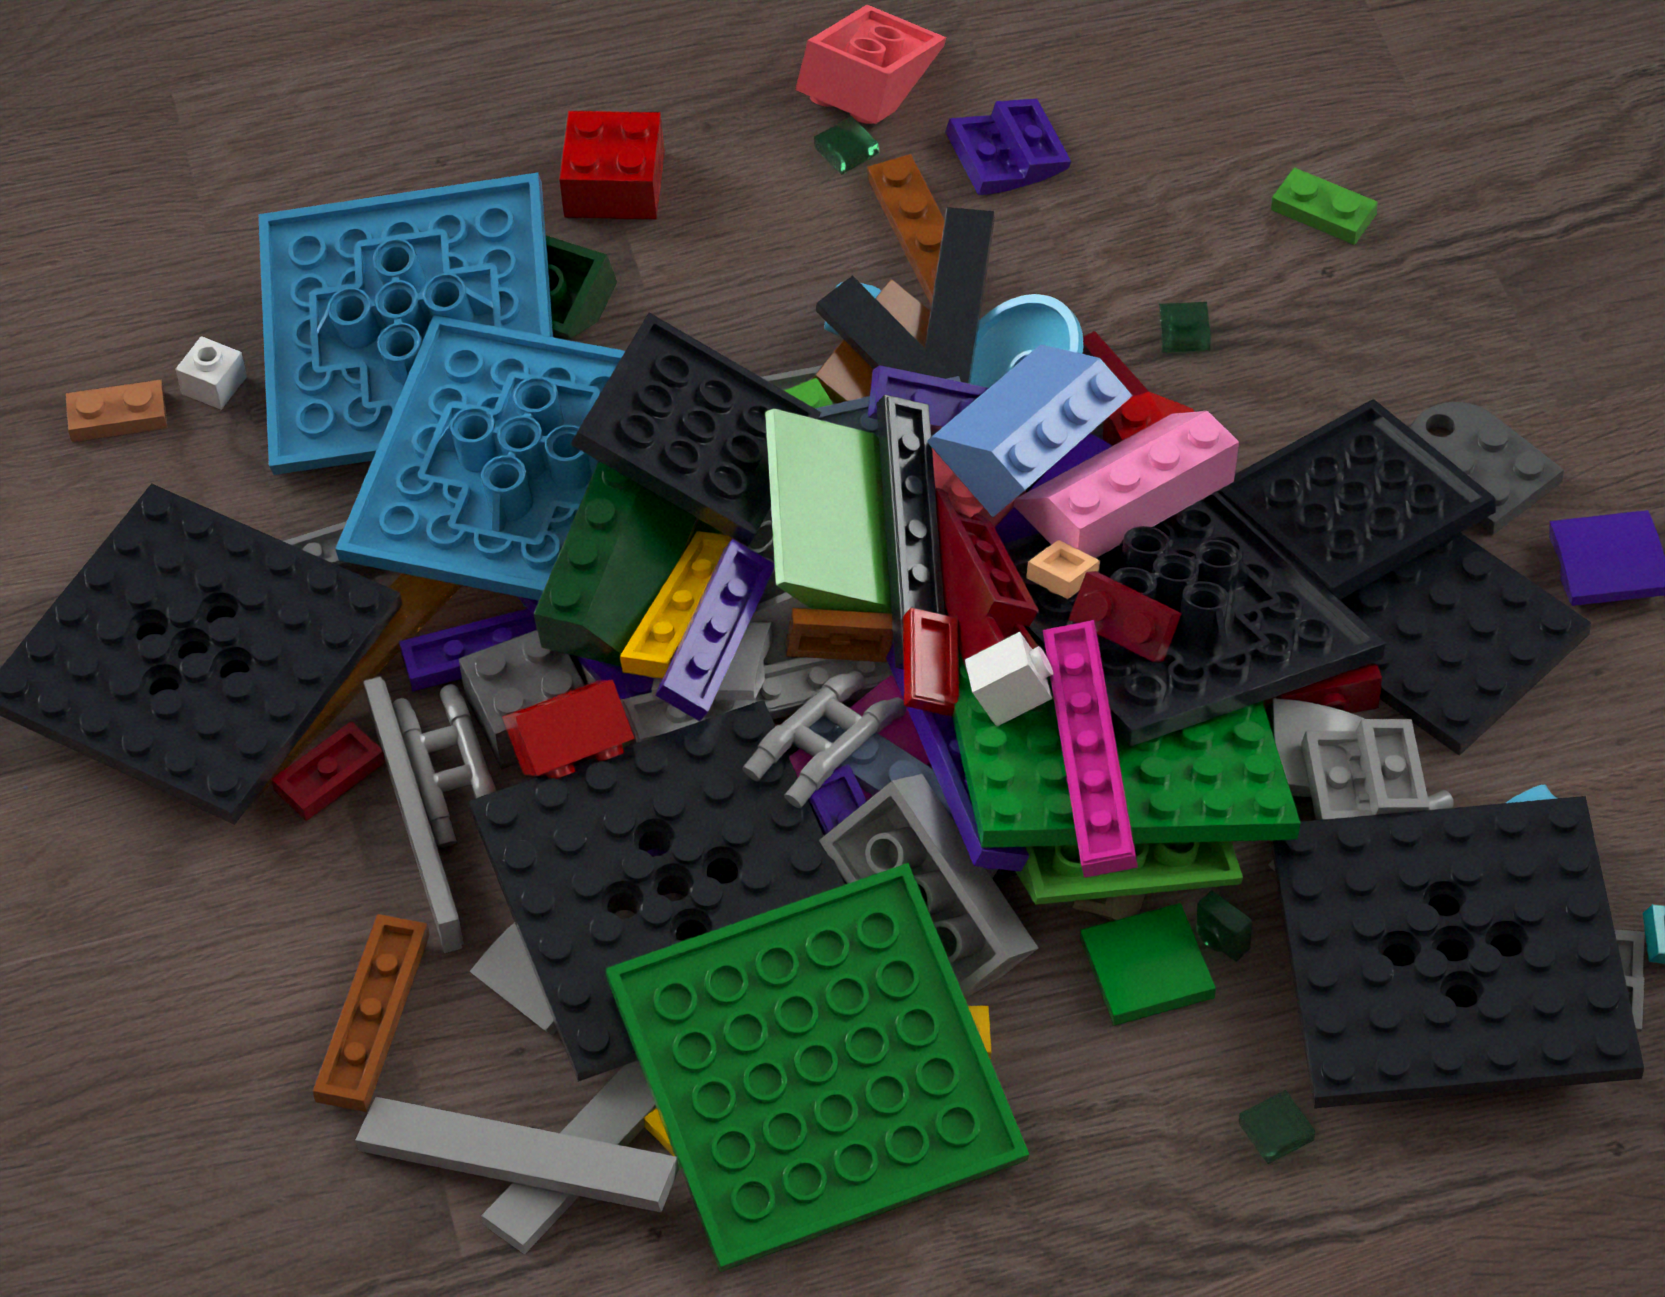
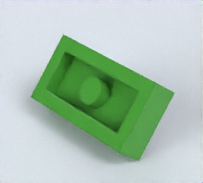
(1324, 206)

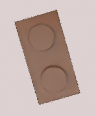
(116, 410)

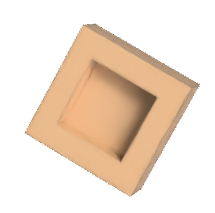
(1061, 568)

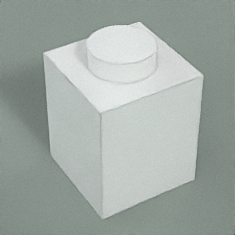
(1009, 678)

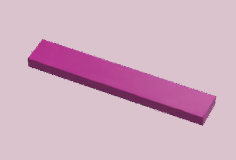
(1089, 750)

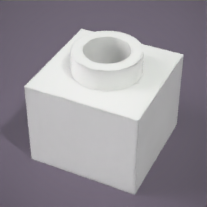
(211, 372)

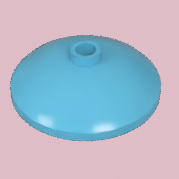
(1017, 329)

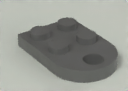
(1492, 457)

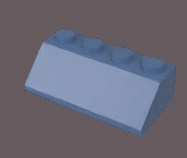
(1027, 423)

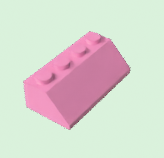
(1134, 483)

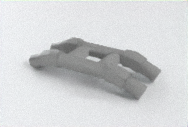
(826, 754)
(431, 783)

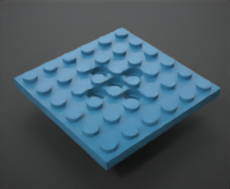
(369, 261)
(480, 459)

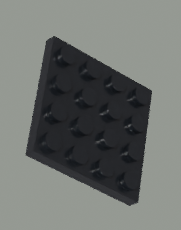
(689, 428)
(1358, 498)
(1463, 638)

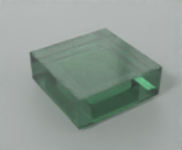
(846, 145)
(1276, 1127)

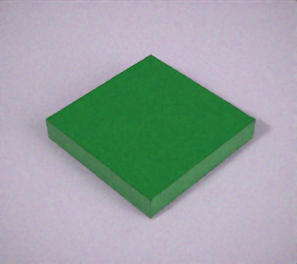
(1147, 964)

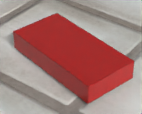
(930, 661)

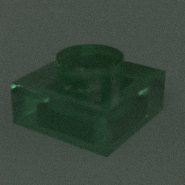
(1184, 327)
(1223, 926)

